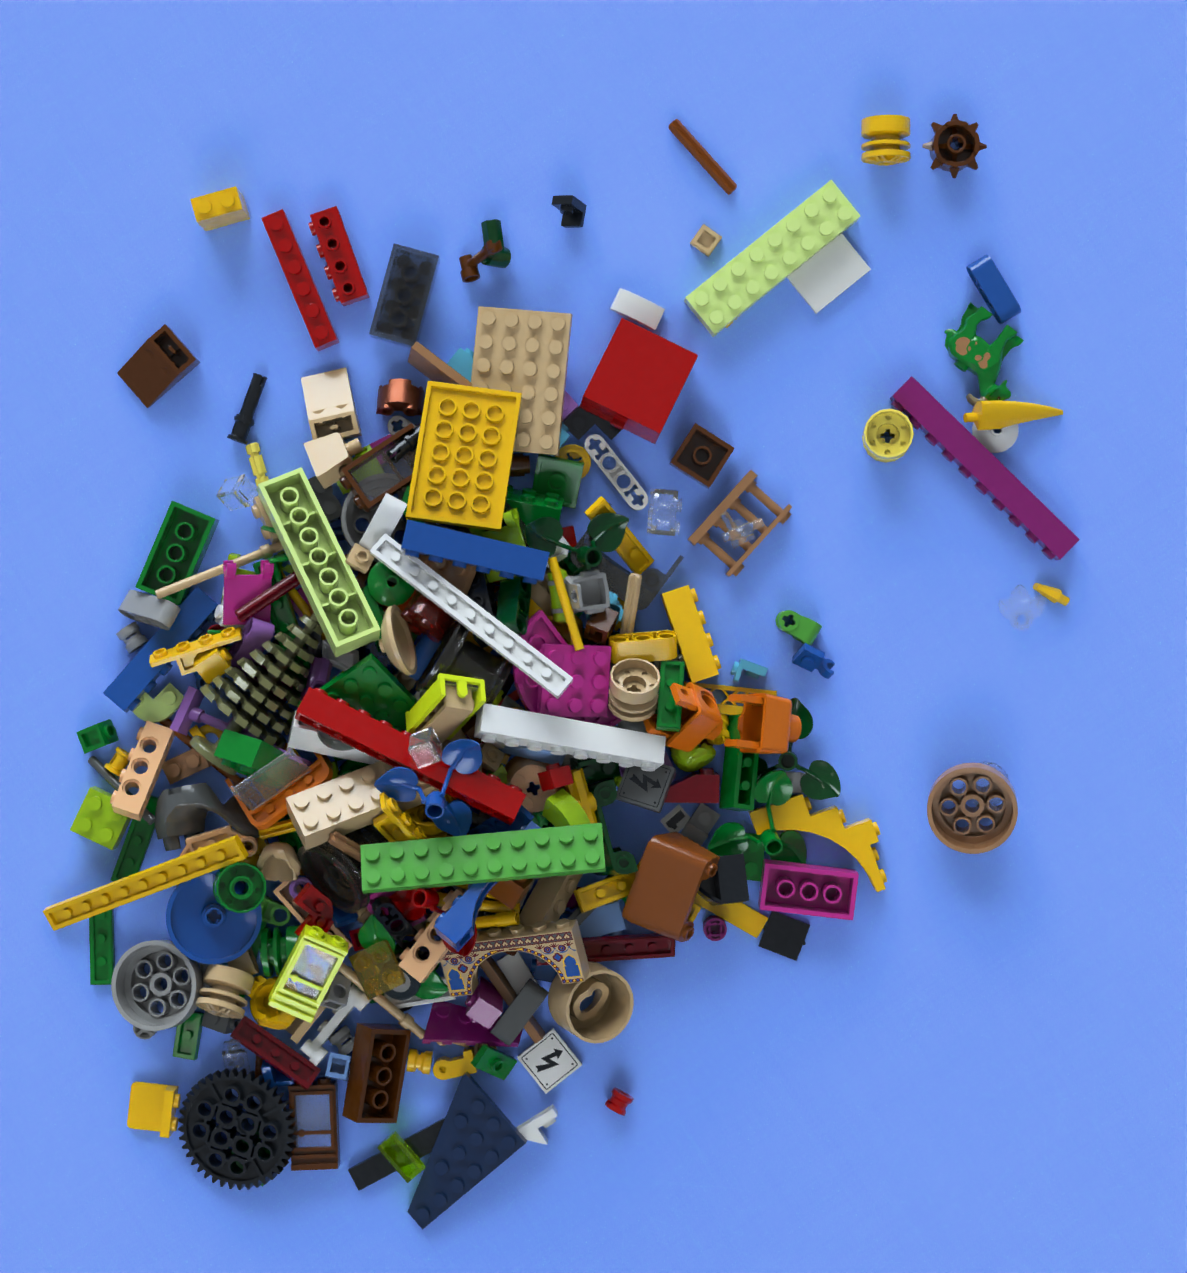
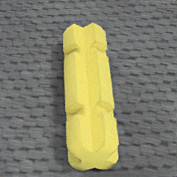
(256, 463)

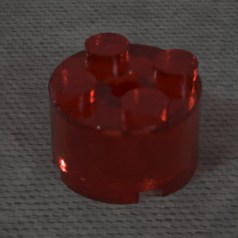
(426, 617)

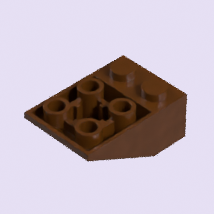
(158, 366)

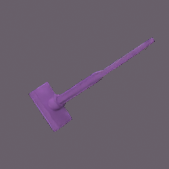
(190, 711)

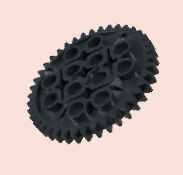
(272, 1111)

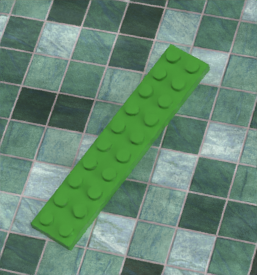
(482, 858)

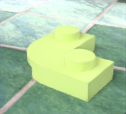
(160, 707)

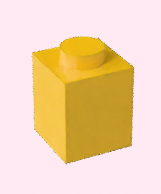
(212, 663)

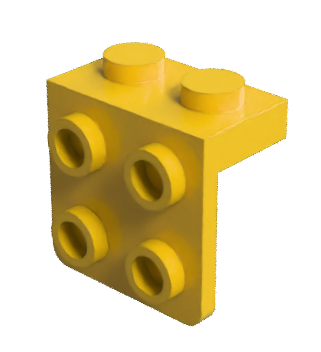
(153, 1107)

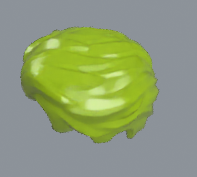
(694, 759)

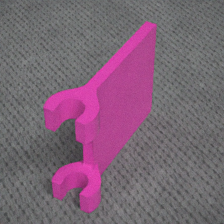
(244, 588)

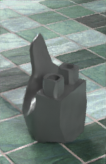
(184, 810)

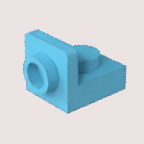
(753, 669)

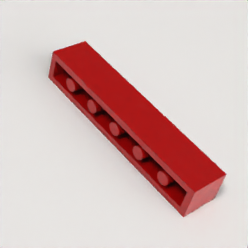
(300, 280)

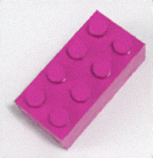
(808, 889)

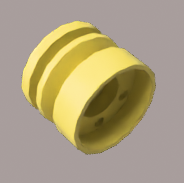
(898, 427)

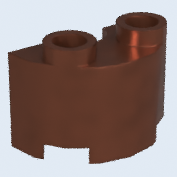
(400, 396)

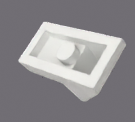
(531, 1128)

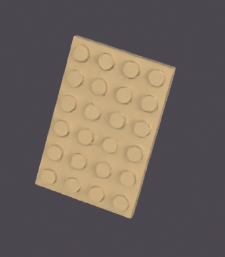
(526, 356)

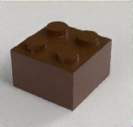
(701, 456)

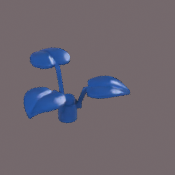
(451, 817)

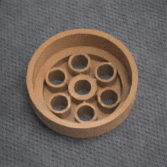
(974, 837)

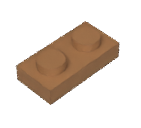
(184, 765)

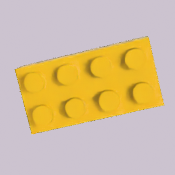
(691, 638)

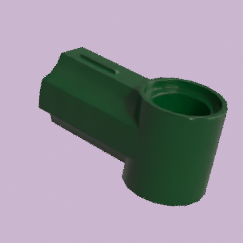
(493, 231)

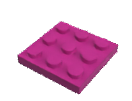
(590, 686)

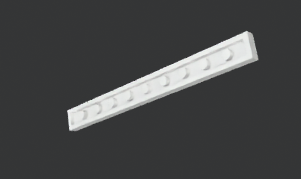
(472, 616)

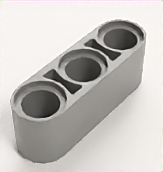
(149, 609)

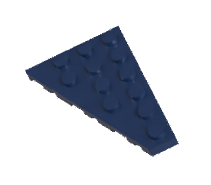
(468, 1148)

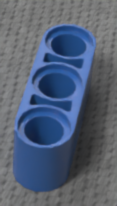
(993, 289)

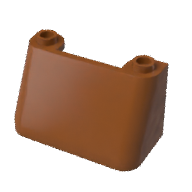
(668, 885)

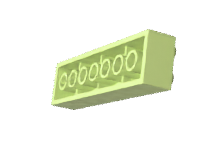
(772, 258)
(318, 562)

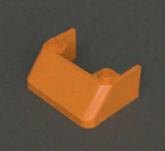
(276, 808)

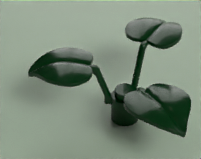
(605, 529)
(821, 779)

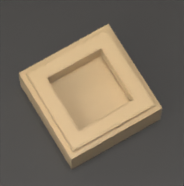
(705, 240)

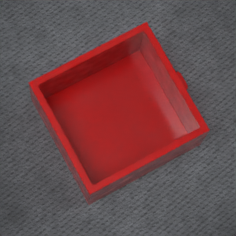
(638, 381)

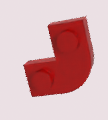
(318, 907)

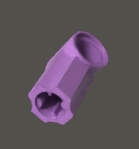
(319, 674)

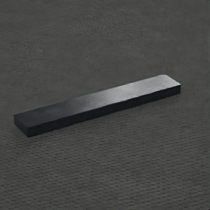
(378, 1166)

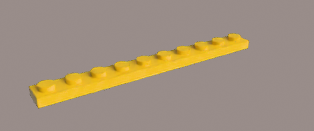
(146, 882)

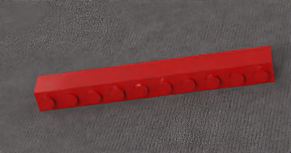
(391, 747)

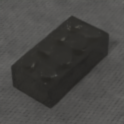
(404, 296)

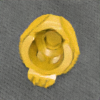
(261, 1011)

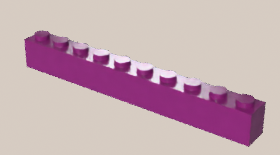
(984, 468)

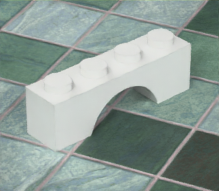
(312, 740)

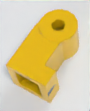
(454, 1067)

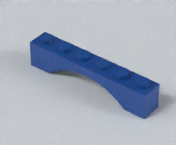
(458, 923)

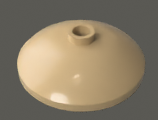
(398, 641)

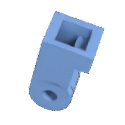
(338, 1066)

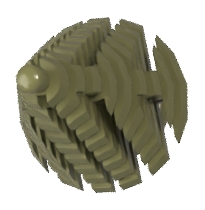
(252, 695)

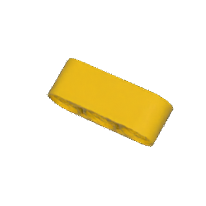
(644, 645)

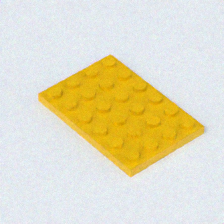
(464, 456)

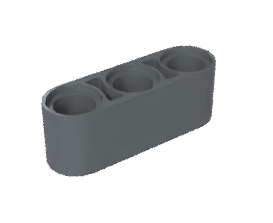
(519, 1012)

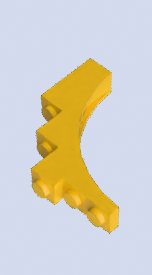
(827, 823)

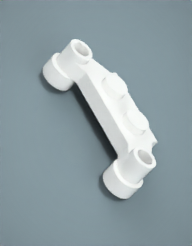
(314, 1048)

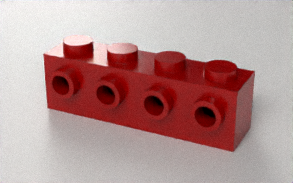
(339, 256)

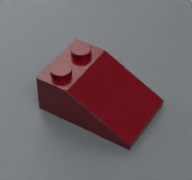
(695, 788)

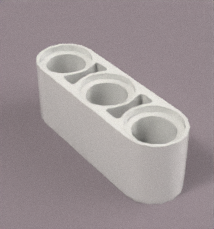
(383, 521)

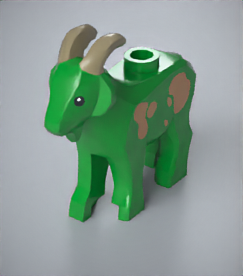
(978, 356)

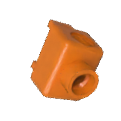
(698, 718)
(765, 724)

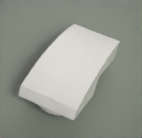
(637, 309)

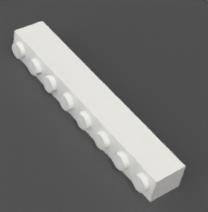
(569, 737)

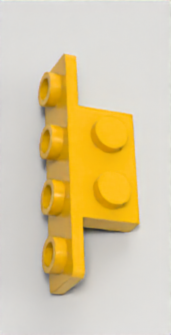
(186, 651)
(395, 823)

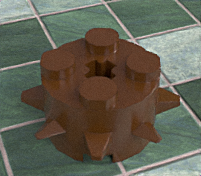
(963, 136)

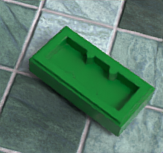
(493, 1062)

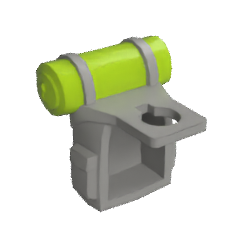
(586, 593)

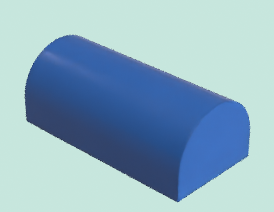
(424, 651)

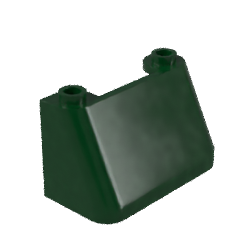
(616, 860)

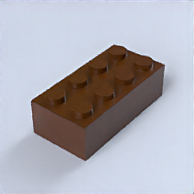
(376, 1073)

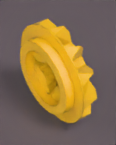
(576, 452)

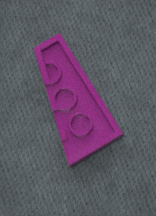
(451, 1025)

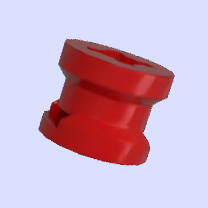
(619, 1101)

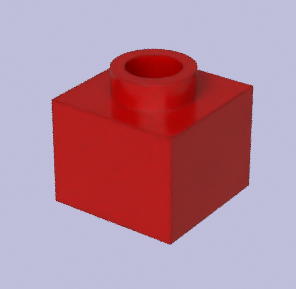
(555, 777)

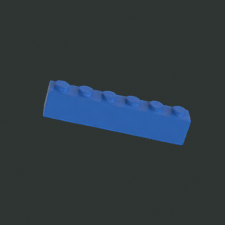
(475, 551)
(138, 674)

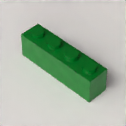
(738, 775)

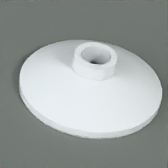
(994, 441)

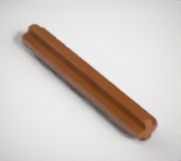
(702, 156)

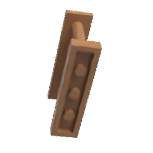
(733, 502)

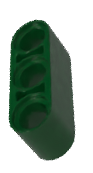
(514, 604)

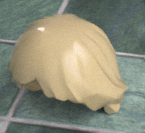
(279, 862)

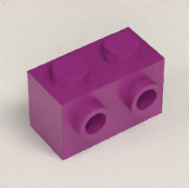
(484, 1004)

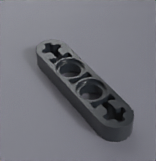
(400, 932)

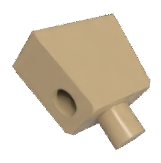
(330, 455)

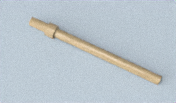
(264, 551)
(405, 1019)

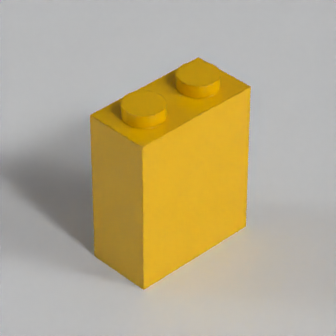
(220, 208)

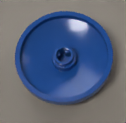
(204, 928)

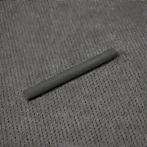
(114, 782)

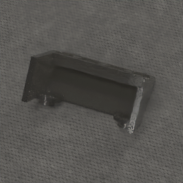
(618, 576)

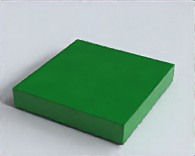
(559, 477)

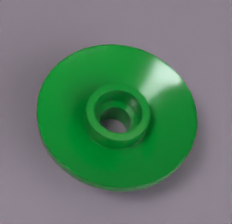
(382, 591)

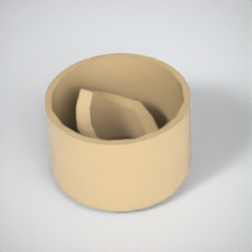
(604, 1016)

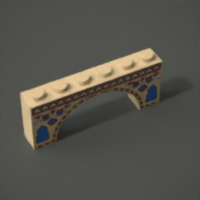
(554, 942)

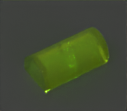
(401, 1156)

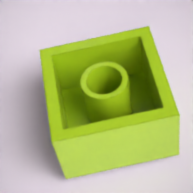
(98, 821)

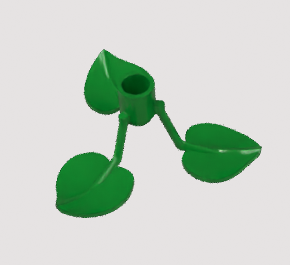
(731, 838)
(374, 932)

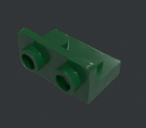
(595, 771)

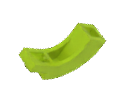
(564, 810)

